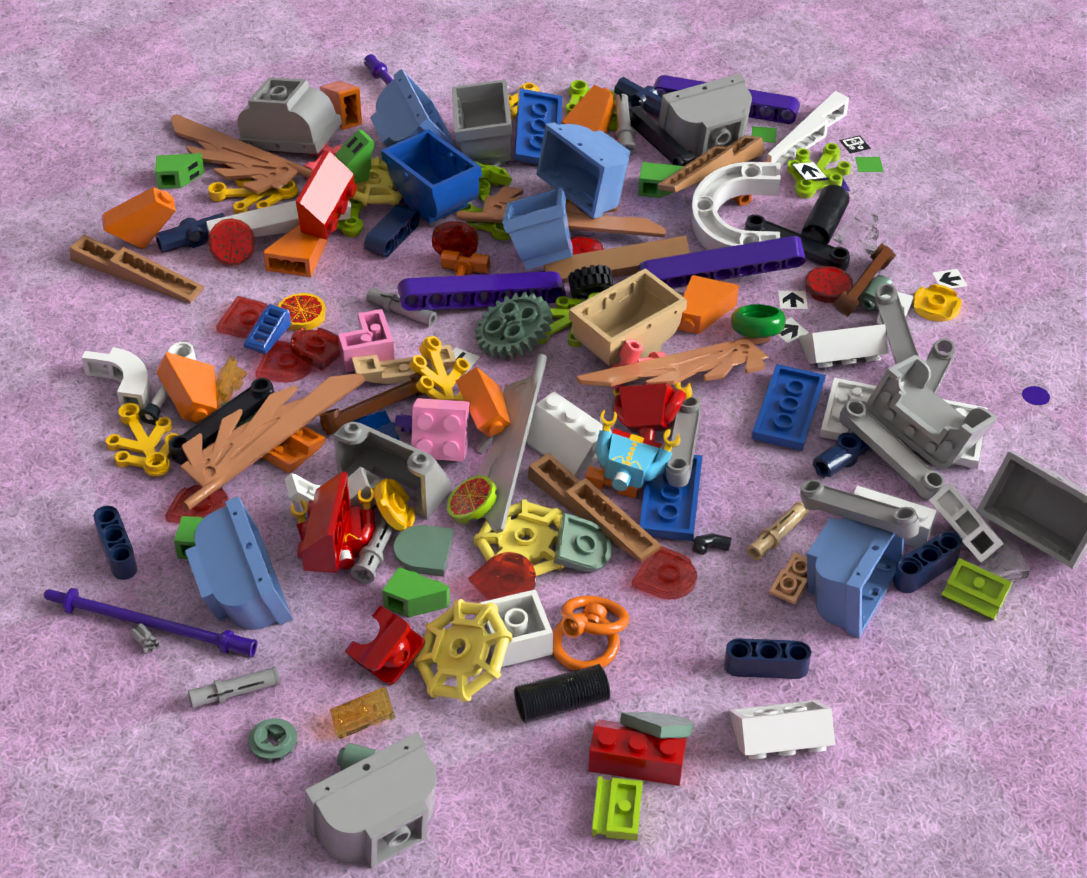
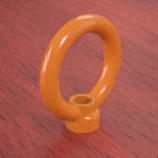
(596, 614)
(575, 624)

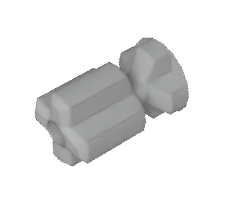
(144, 638)

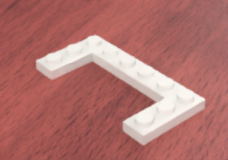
(847, 390)

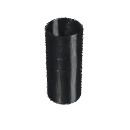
(826, 213)
(557, 694)

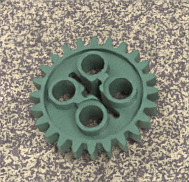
(513, 326)

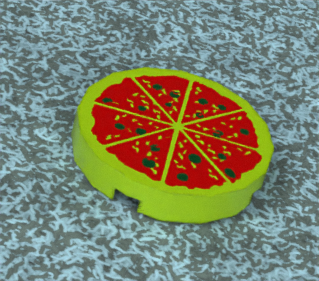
(472, 499)

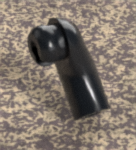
(710, 540)

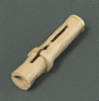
(771, 536)

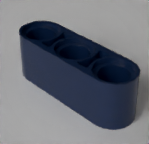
(392, 231)
(115, 542)
(927, 562)
(767, 658)

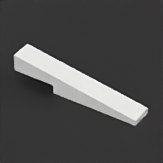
(811, 129)
(271, 219)

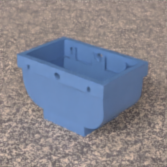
(406, 111)
(585, 164)
(539, 228)
(850, 567)
(234, 569)

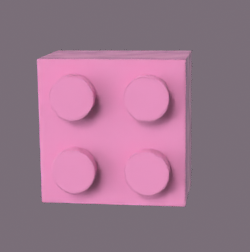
(441, 428)

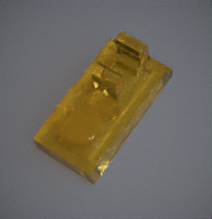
(228, 380)
(362, 712)

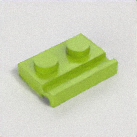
(976, 589)
(617, 808)

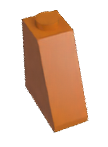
(345, 101)
(593, 110)
(140, 217)
(294, 253)
(706, 303)
(189, 386)
(485, 402)

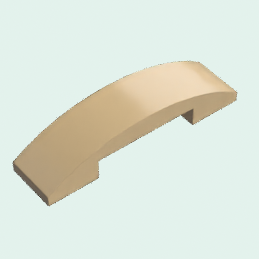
(395, 370)

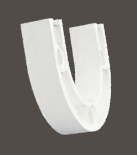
(722, 185)

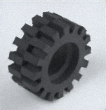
(589, 280)

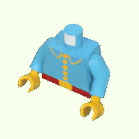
(630, 457)

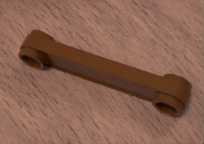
(848, 301)
(335, 418)

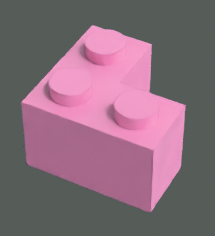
(370, 339)

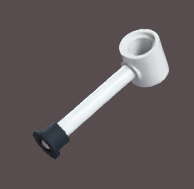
(152, 410)

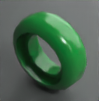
(758, 321)

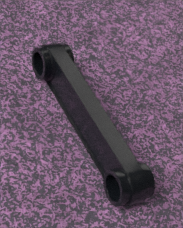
(659, 138)
(813, 249)
(248, 401)

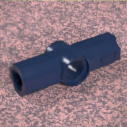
(639, 96)
(189, 232)
(840, 455)

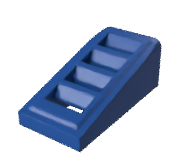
(270, 316)

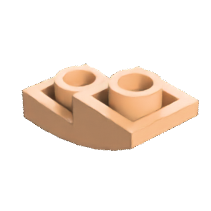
(792, 581)

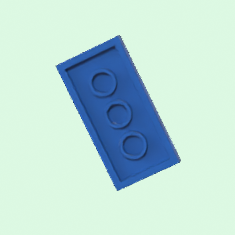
(533, 113)
(789, 407)
(671, 510)

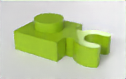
(495, 175)

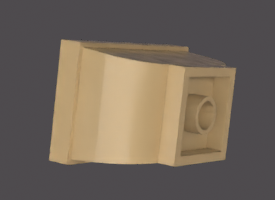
(632, 309)

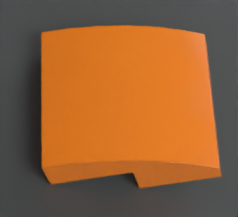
(295, 449)

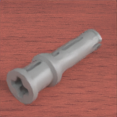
(625, 132)
(370, 563)

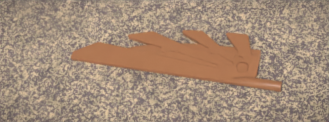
(244, 158)
(494, 210)
(680, 366)
(251, 441)

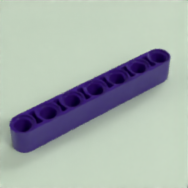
(776, 104)
(728, 261)
(476, 290)

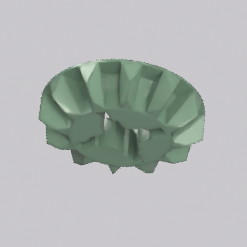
(279, 730)

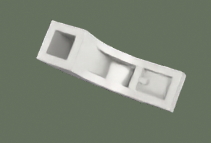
(124, 368)
(362, 479)
(967, 522)

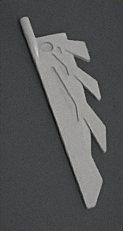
(507, 448)

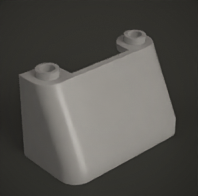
(923, 417)
(379, 453)

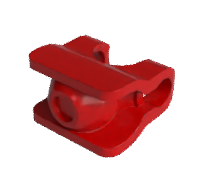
(390, 650)

